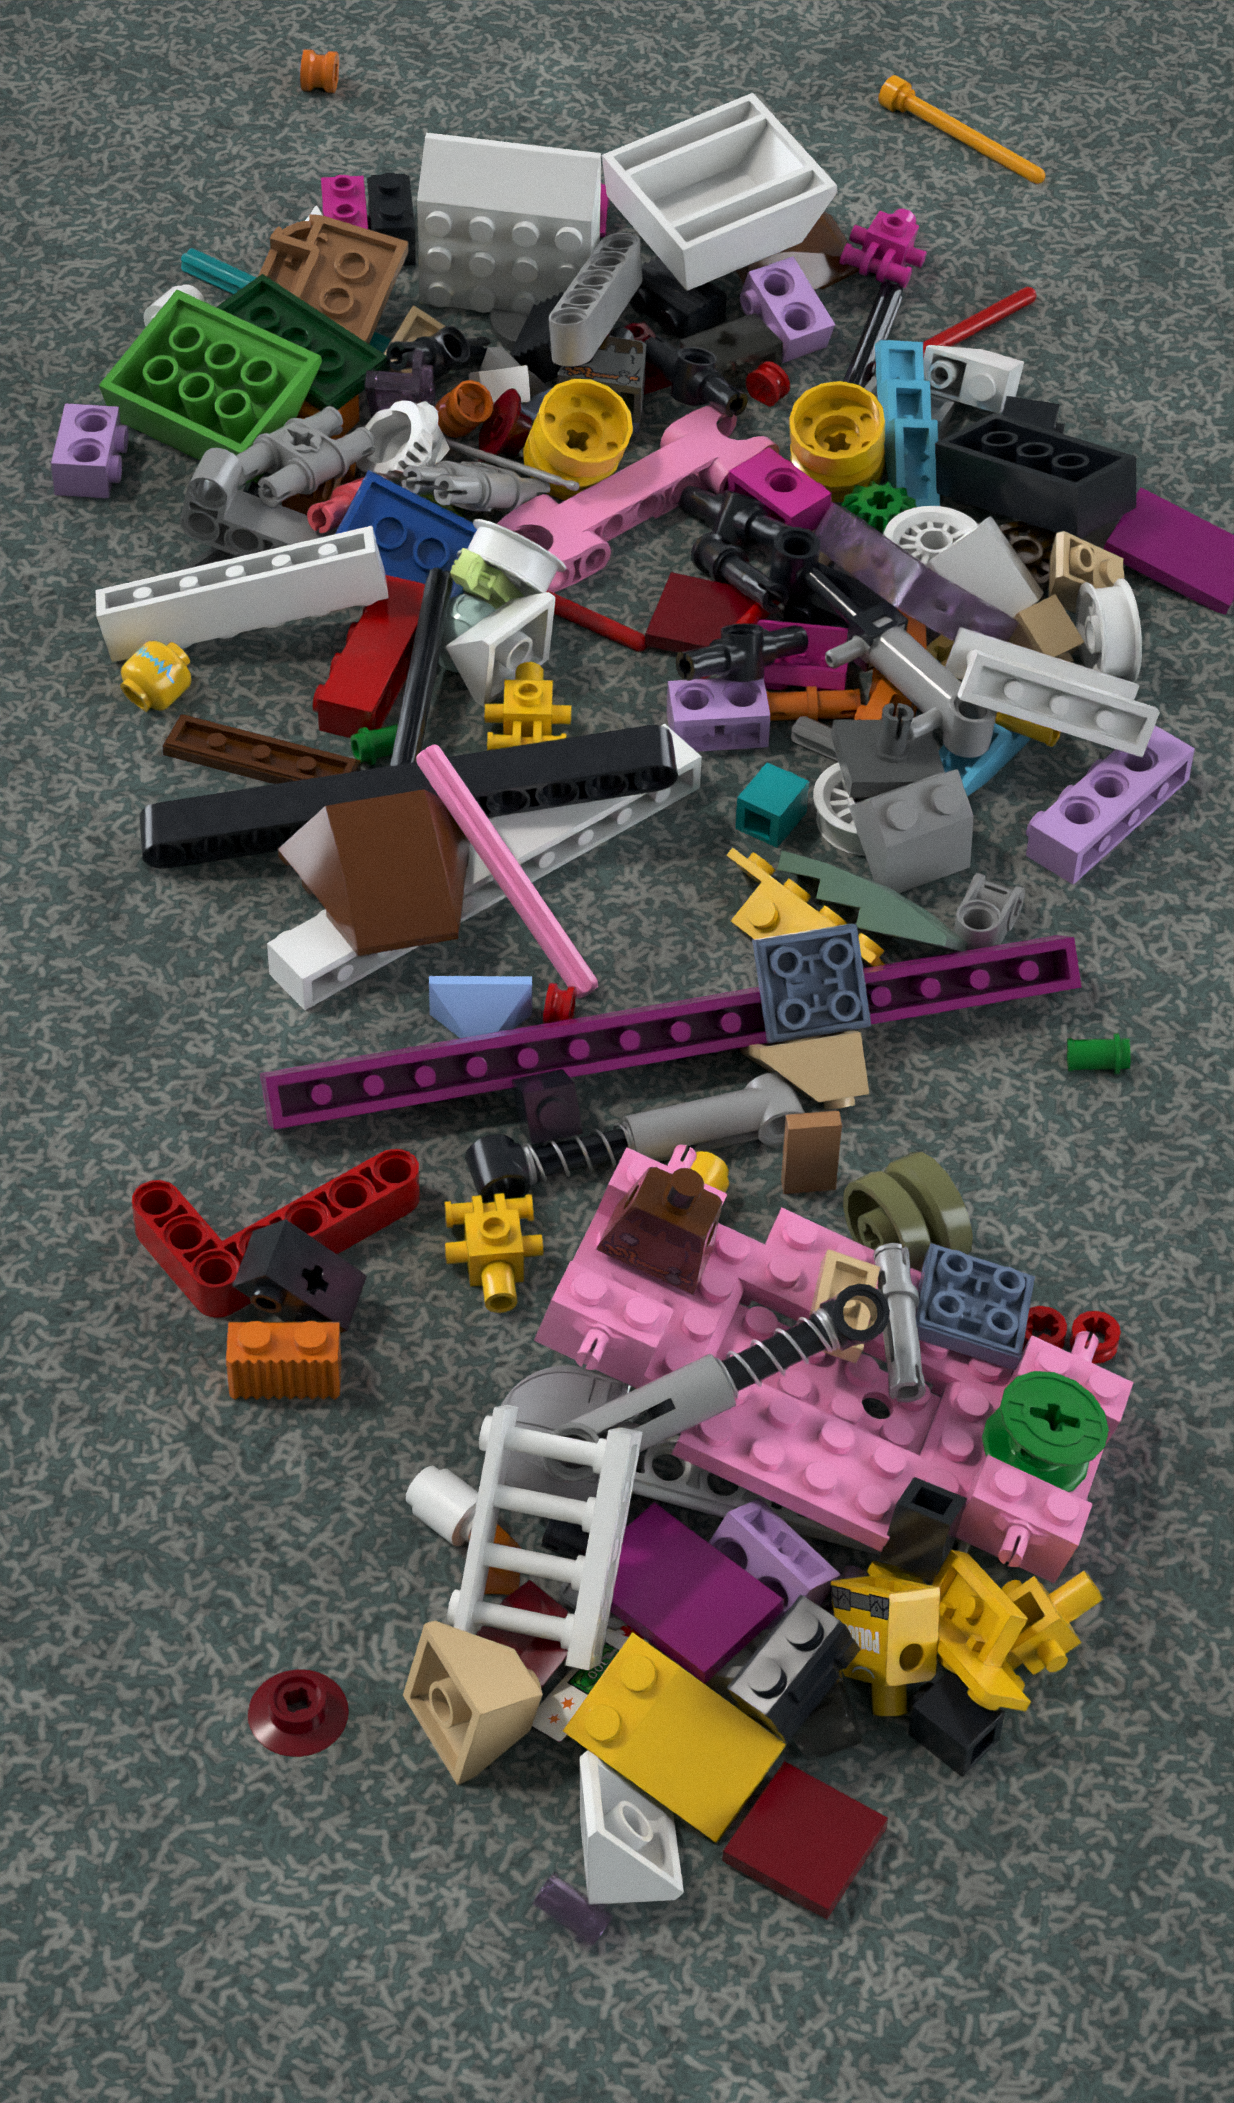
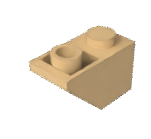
(1080, 562)

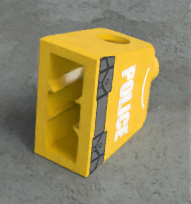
(896, 1632)

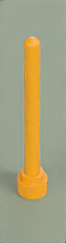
(899, 95)

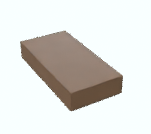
(811, 1152)

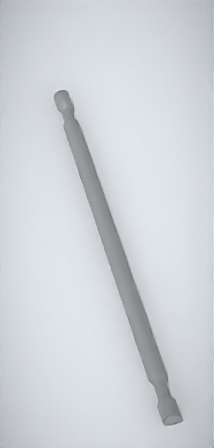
(512, 465)

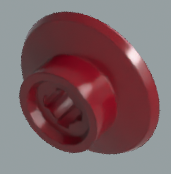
(506, 427)
(306, 1729)

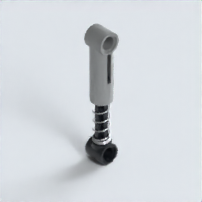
(702, 1124)
(710, 1385)

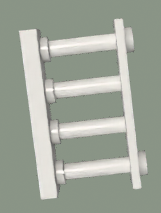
(1051, 692)
(601, 1516)

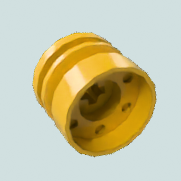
(578, 434)
(838, 437)

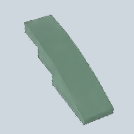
(879, 907)

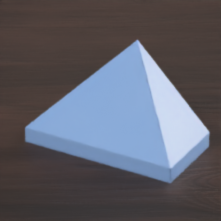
(480, 1003)

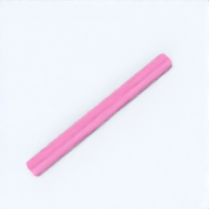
(506, 871)

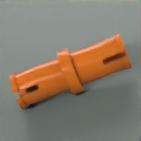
(813, 704)

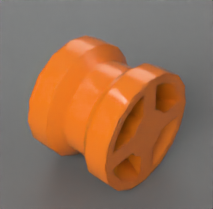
(319, 71)

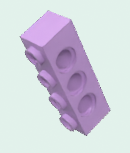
(1107, 805)

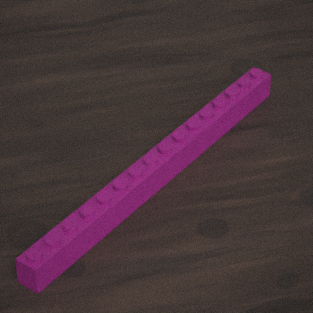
(648, 1034)

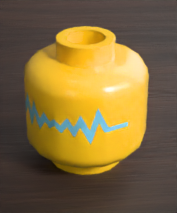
(156, 675)

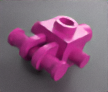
(886, 247)

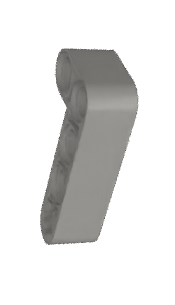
(233, 519)

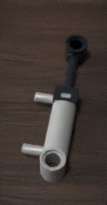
(880, 641)

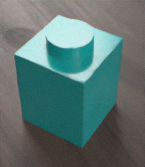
(772, 804)

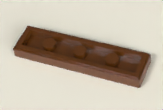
(251, 753)

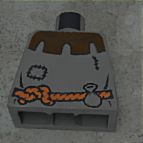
(617, 364)

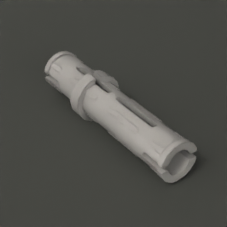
(901, 1332)

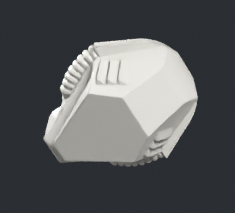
(404, 437)

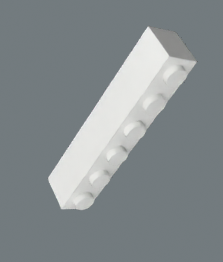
(243, 593)

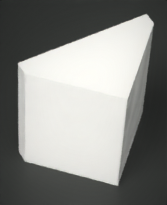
(989, 569)
(502, 641)
(625, 1839)

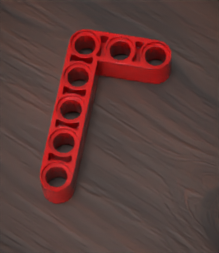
(332, 1214)

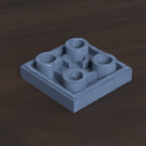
(811, 983)
(973, 1306)

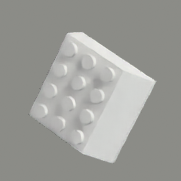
(718, 190)
(503, 222)

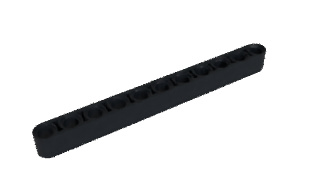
(499, 779)

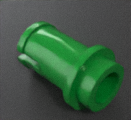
(373, 744)
(1099, 1054)

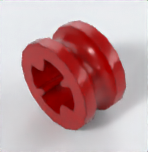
(768, 383)
(559, 1003)
(1042, 1317)
(1099, 1322)

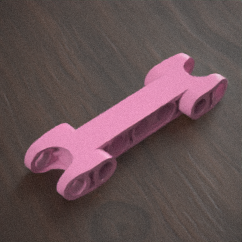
(578, 529)

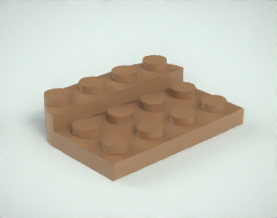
(337, 269)

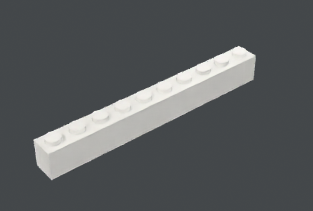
(318, 962)

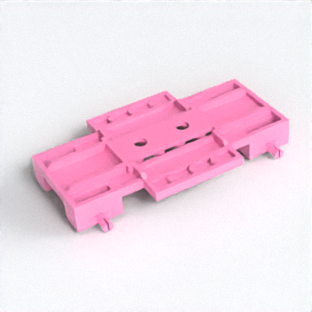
(806, 1432)

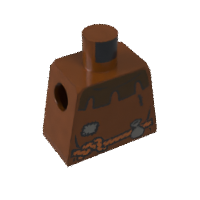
(665, 1227)

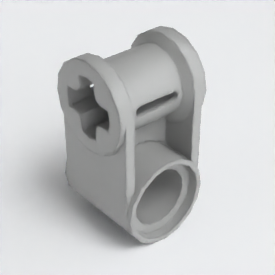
(987, 912)

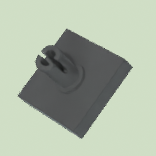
(878, 754)

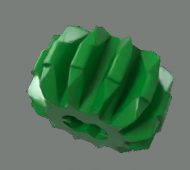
(878, 503)

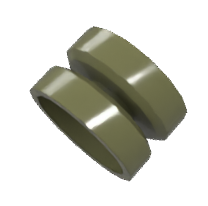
(908, 1206)

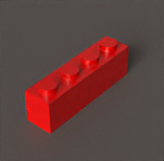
(373, 663)

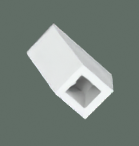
(972, 376)

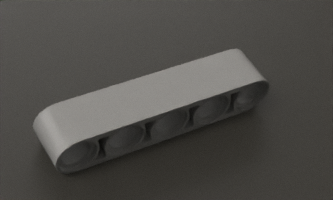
(595, 299)

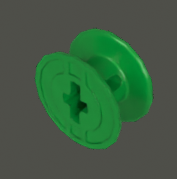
(1047, 1428)

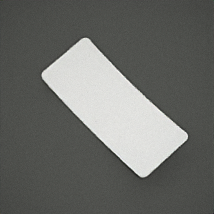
(501, 380)

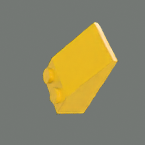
(674, 1737)

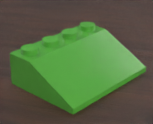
(208, 379)

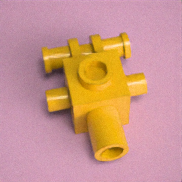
(526, 710)
(493, 1245)
(1048, 1628)

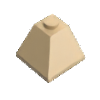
(819, 1067)
(470, 1697)

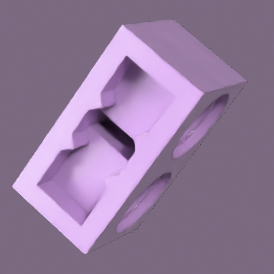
(788, 307)
(88, 451)
(719, 713)
(774, 1554)

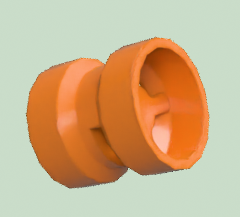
(464, 408)

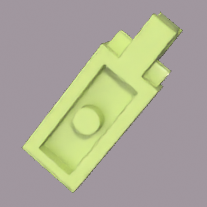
(483, 580)

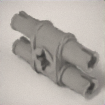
(303, 455)
(473, 485)

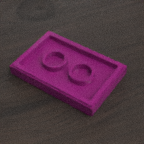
(1177, 550)
(688, 1594)

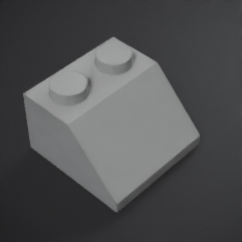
(916, 831)

